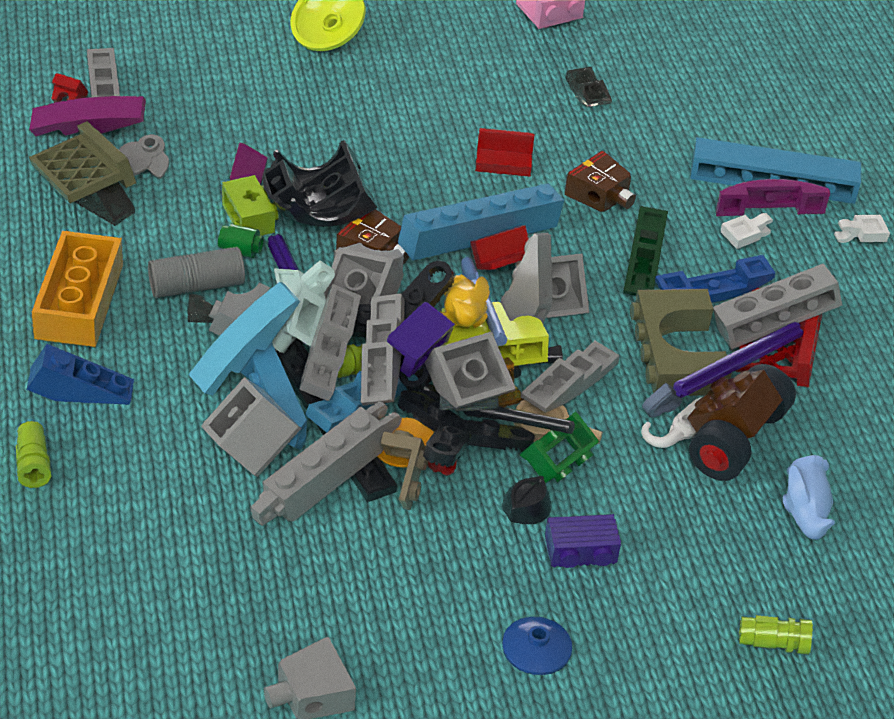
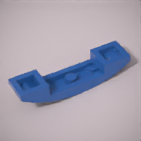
(723, 285)

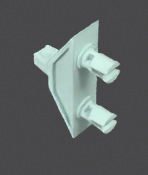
(310, 291)

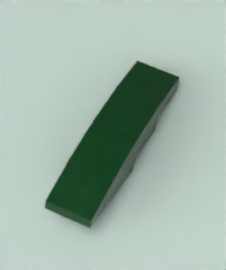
(645, 250)

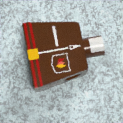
(600, 183)
(373, 231)

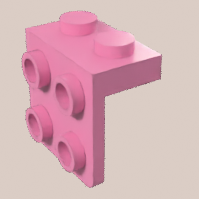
(551, 12)

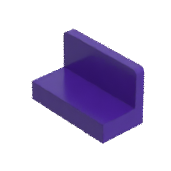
(419, 336)

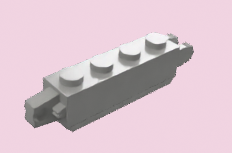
(324, 464)

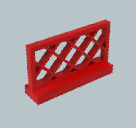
(799, 354)

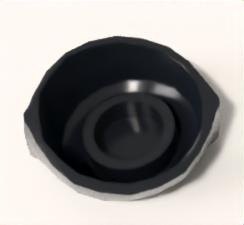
(527, 501)

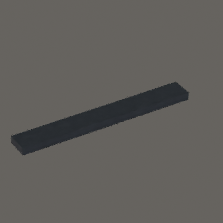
(372, 479)

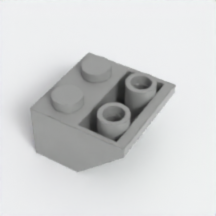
(251, 426)

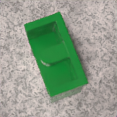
(581, 441)

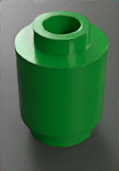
(243, 237)

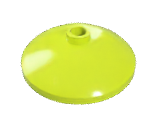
(326, 23)

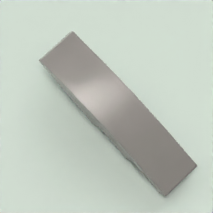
(102, 72)
(330, 342)
(379, 358)
(570, 377)

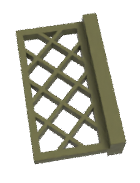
(98, 152)

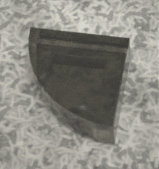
(199, 309)

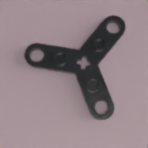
(417, 293)
(455, 434)

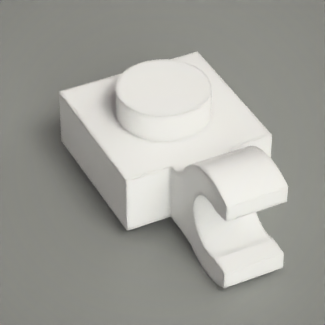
(865, 227)
(745, 231)

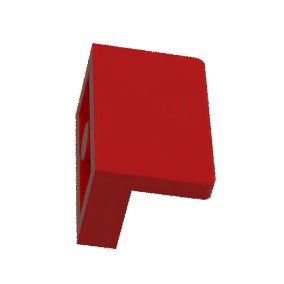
(504, 152)
(500, 248)

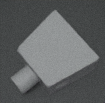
(313, 683)

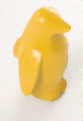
(466, 302)

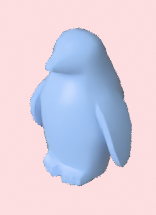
(809, 496)

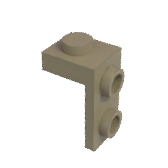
(406, 446)

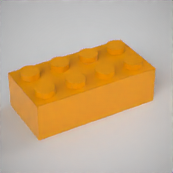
(77, 289)

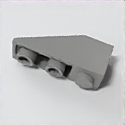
(532, 281)

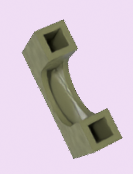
(668, 312)

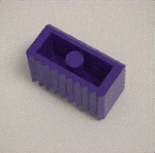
(582, 540)

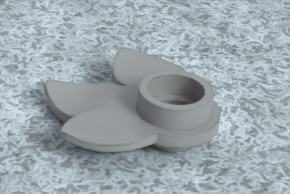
(144, 157)

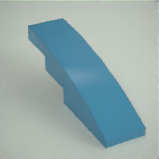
(343, 403)

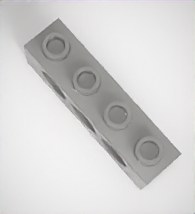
(777, 306)

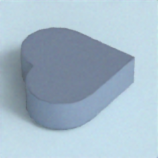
(662, 401)

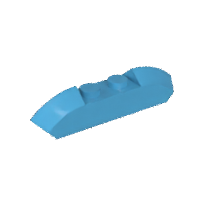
(268, 373)

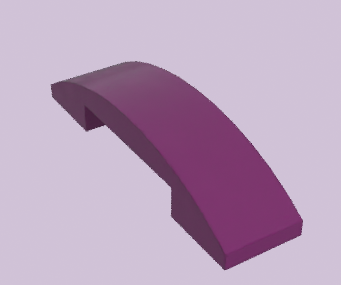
(772, 193)

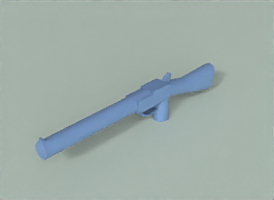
(492, 320)

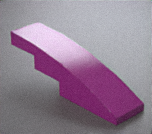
(102, 113)

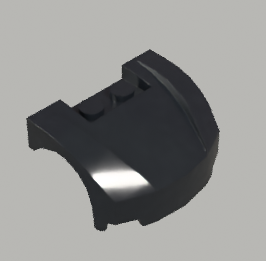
(319, 194)

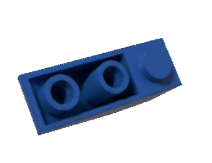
(75, 379)

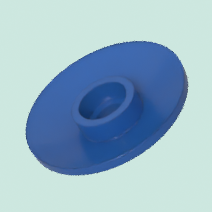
(540, 655)

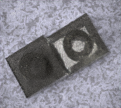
(587, 87)

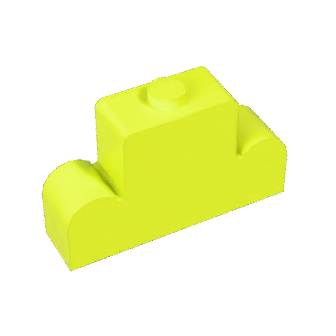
(525, 337)

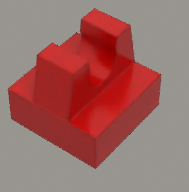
(69, 87)

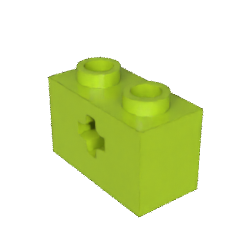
(249, 204)

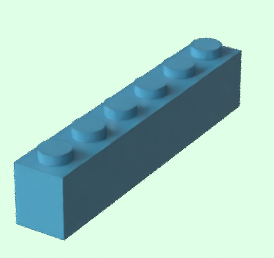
(740, 163)
(455, 225)

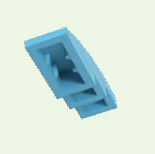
(249, 332)

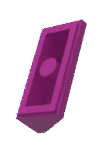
(248, 163)

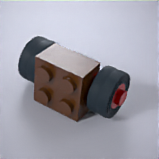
(732, 414)

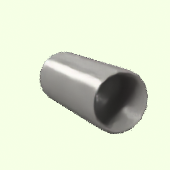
(205, 272)

